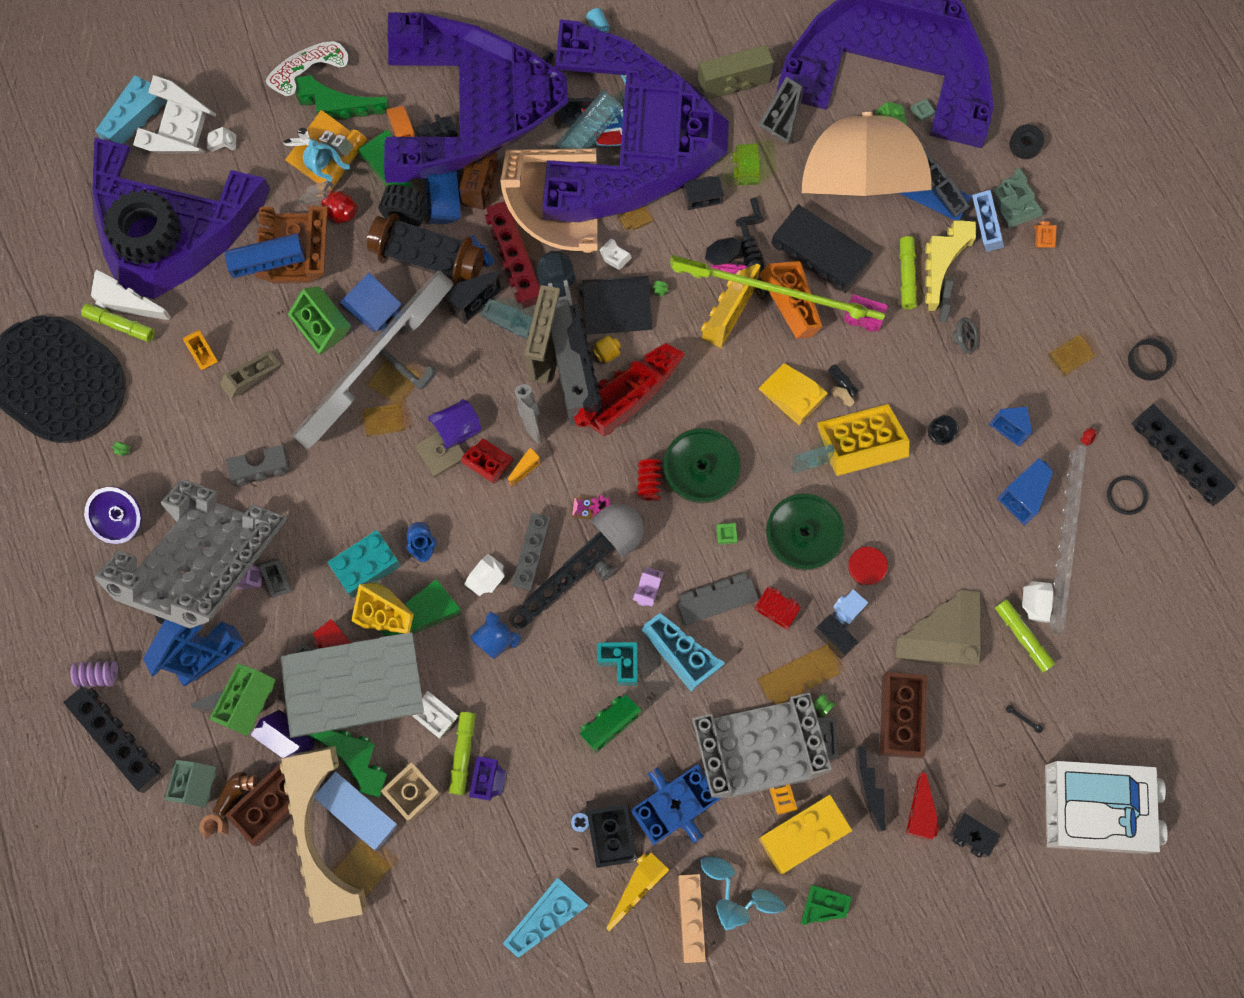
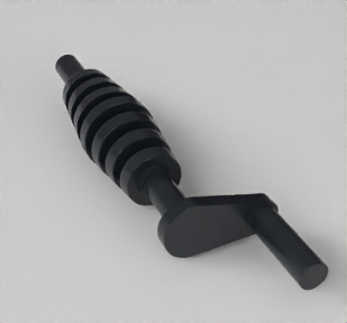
(751, 252)

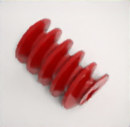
(647, 479)

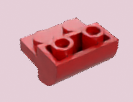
(487, 460)

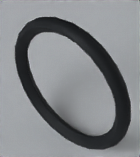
(1135, 481)

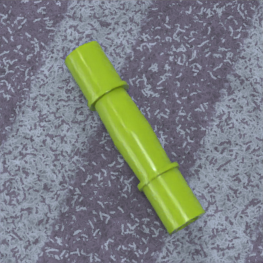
(908, 272)
(117, 322)
(1025, 636)
(462, 753)

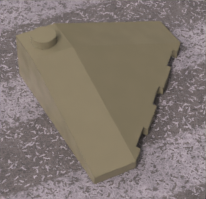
(946, 636)

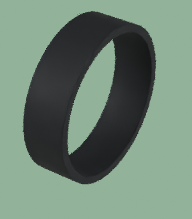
(1160, 345)

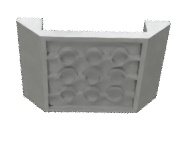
(762, 748)

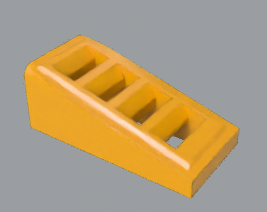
(524, 467)
(780, 809)

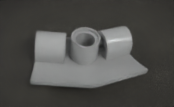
(528, 410)

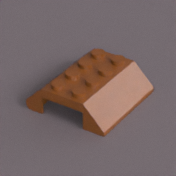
(312, 232)

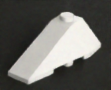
(115, 298)

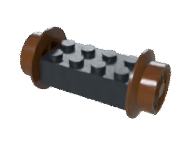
(424, 249)

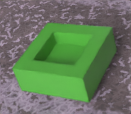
(726, 533)

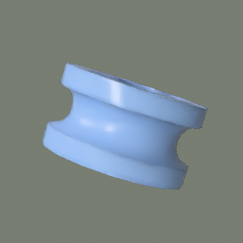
(580, 816)

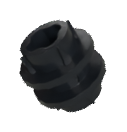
(441, 128)

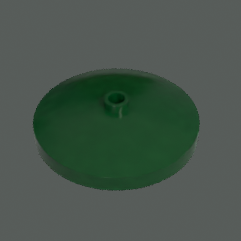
(707, 450)
(808, 515)

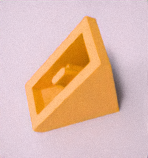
(200, 349)

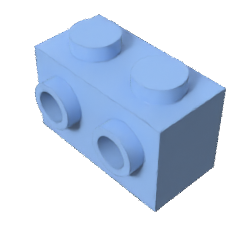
(848, 607)

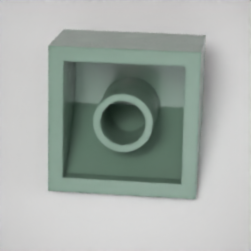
(190, 783)

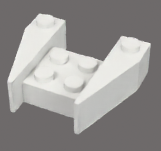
(180, 122)

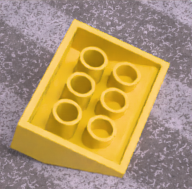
(729, 309)
(864, 439)

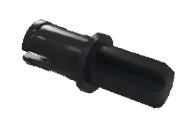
(842, 380)

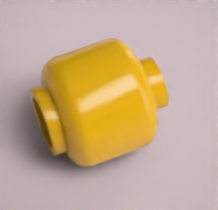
(607, 349)

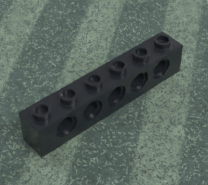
(1193, 456)
(78, 705)

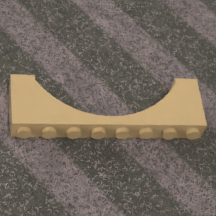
(328, 894)

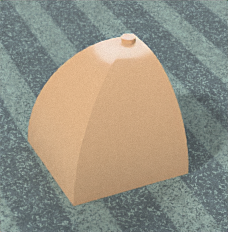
(867, 158)
(524, 194)

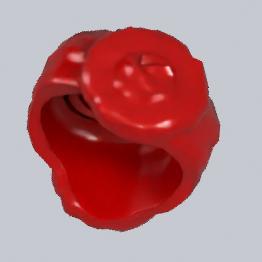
(340, 207)

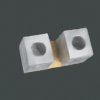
(338, 142)

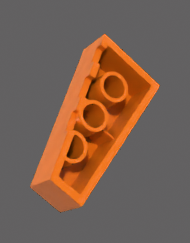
(798, 313)

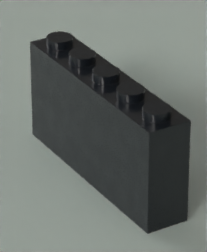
(821, 248)

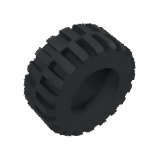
(127, 212)

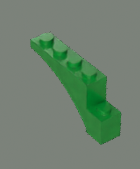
(336, 103)
(356, 756)

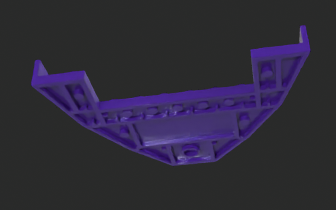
(206, 224)

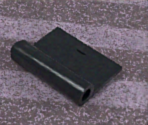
(617, 304)

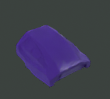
(456, 423)

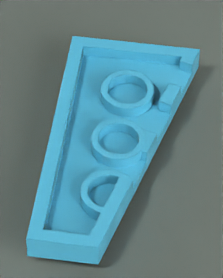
(547, 915)

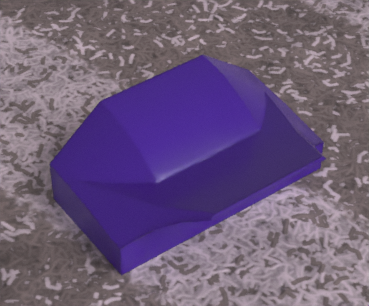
(487, 779)

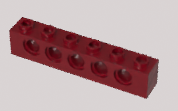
(498, 214)

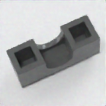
(275, 464)

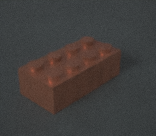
(903, 715)
(262, 808)

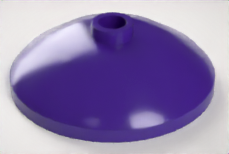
(104, 519)

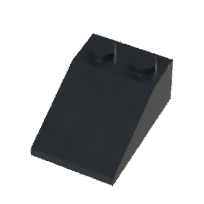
(472, 295)
(611, 831)

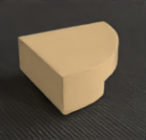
(843, 394)

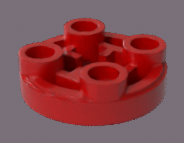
(867, 566)

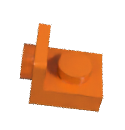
(1045, 234)

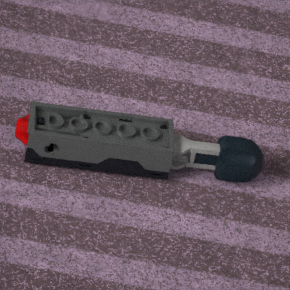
(570, 343)

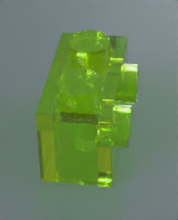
(747, 164)

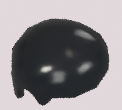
(942, 430)

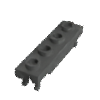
(531, 551)

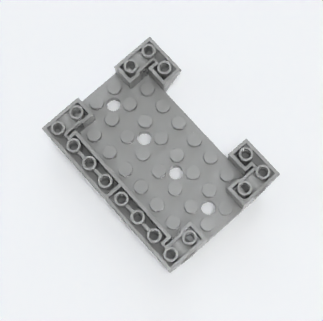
(211, 571)

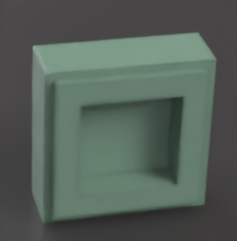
(922, 110)

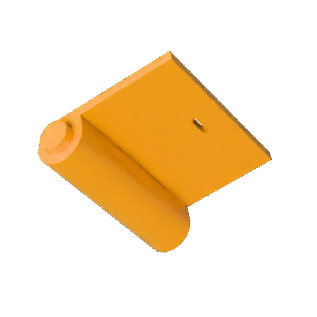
(316, 129)

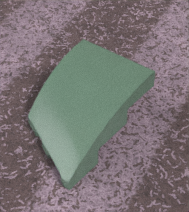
(1016, 200)

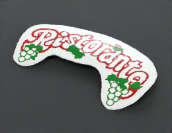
(283, 76)

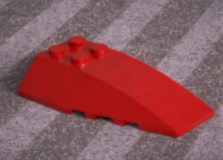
(634, 387)

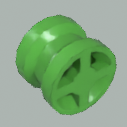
(823, 705)

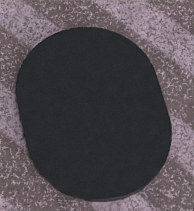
(58, 379)

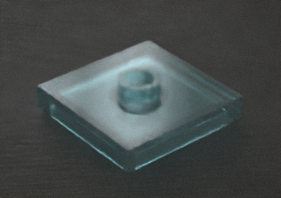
(813, 458)

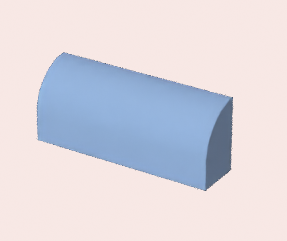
(356, 811)

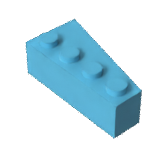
(129, 112)
(681, 652)

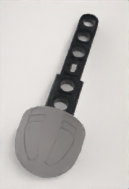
(618, 528)

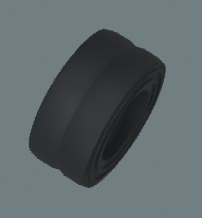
(1029, 132)

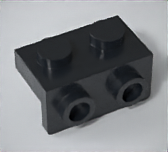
(573, 110)

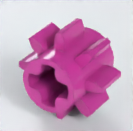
(605, 502)

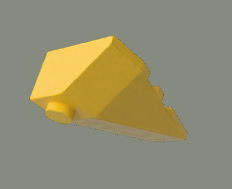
(380, 609)
(643, 879)

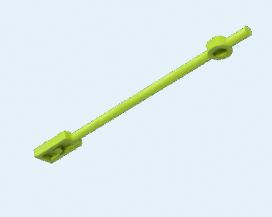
(701, 269)

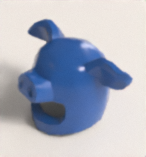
(494, 636)

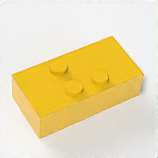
(805, 834)

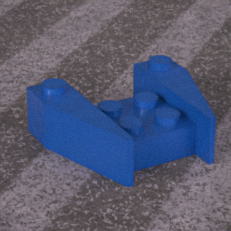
(188, 654)

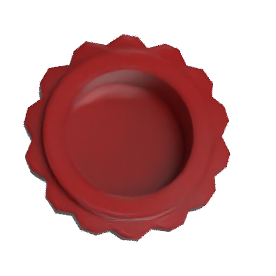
(1089, 436)

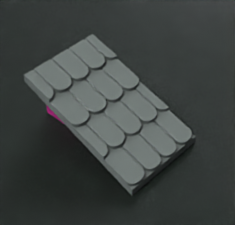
(351, 684)

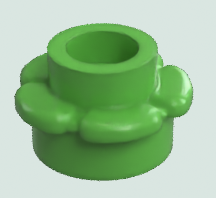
(660, 288)
(120, 448)

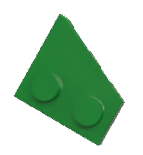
(824, 905)

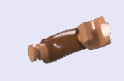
(233, 789)

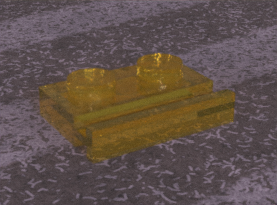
(1071, 355)
(383, 419)

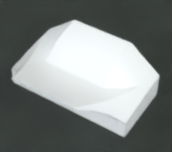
(485, 576)
(1038, 601)

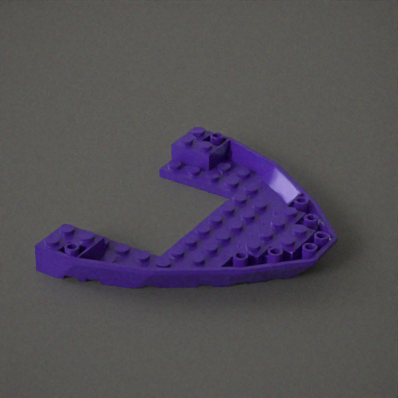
(908, 33)
(501, 93)
(666, 132)

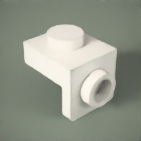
(221, 138)
(614, 255)

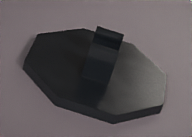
(723, 251)

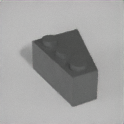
(783, 111)

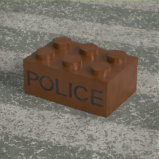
(477, 181)

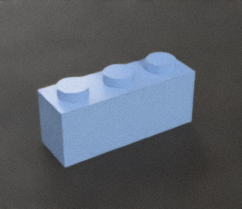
(988, 221)

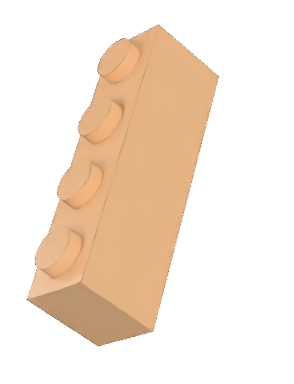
(691, 918)

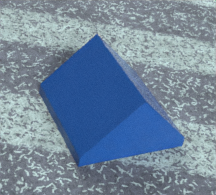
(1013, 424)

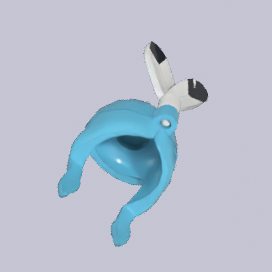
(316, 154)

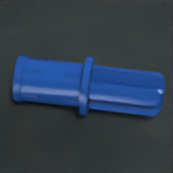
(488, 259)

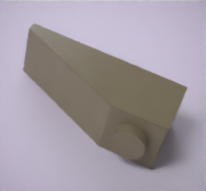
(249, 374)

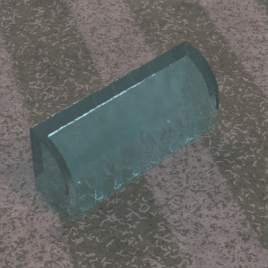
(591, 123)

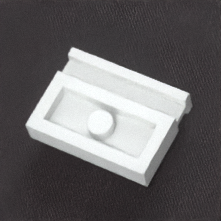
(436, 715)

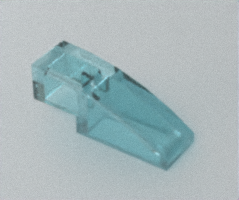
(507, 318)

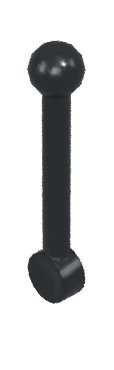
(1037, 728)

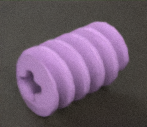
(93, 675)

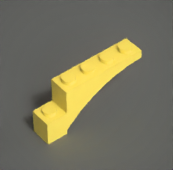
(941, 253)

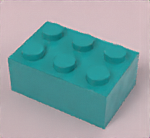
(364, 563)

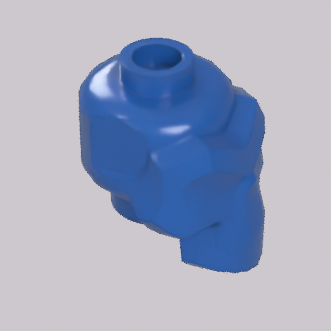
(420, 541)

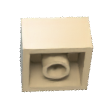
(411, 792)

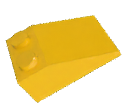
(793, 393)

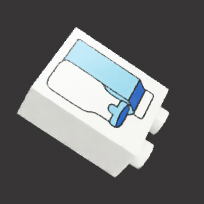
(1104, 807)

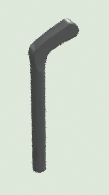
(419, 383)

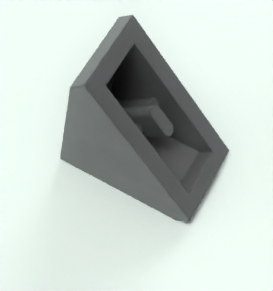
(275, 577)

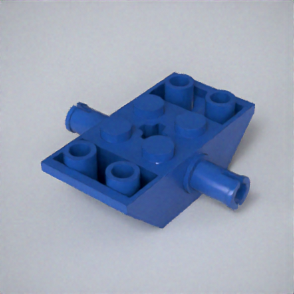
(655, 812)

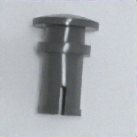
(603, 568)

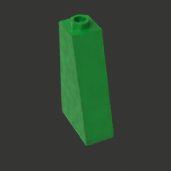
(373, 156)
(429, 608)

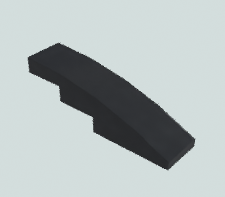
(945, 189)
(872, 796)

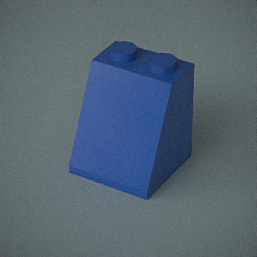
(371, 303)
(1026, 493)

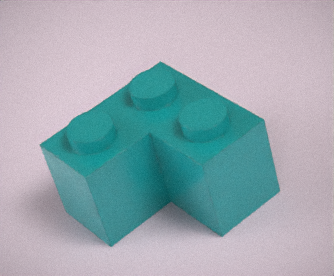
(620, 655)

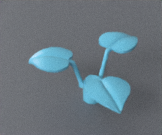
(729, 912)

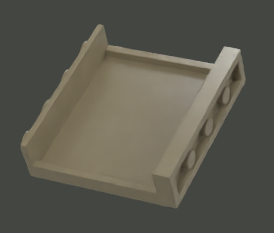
(539, 347)

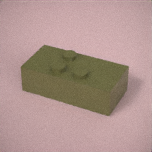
(735, 72)

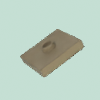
(436, 456)

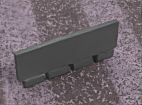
(722, 599)

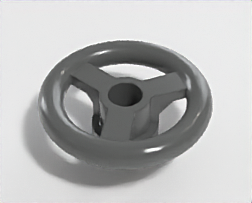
(962, 335)

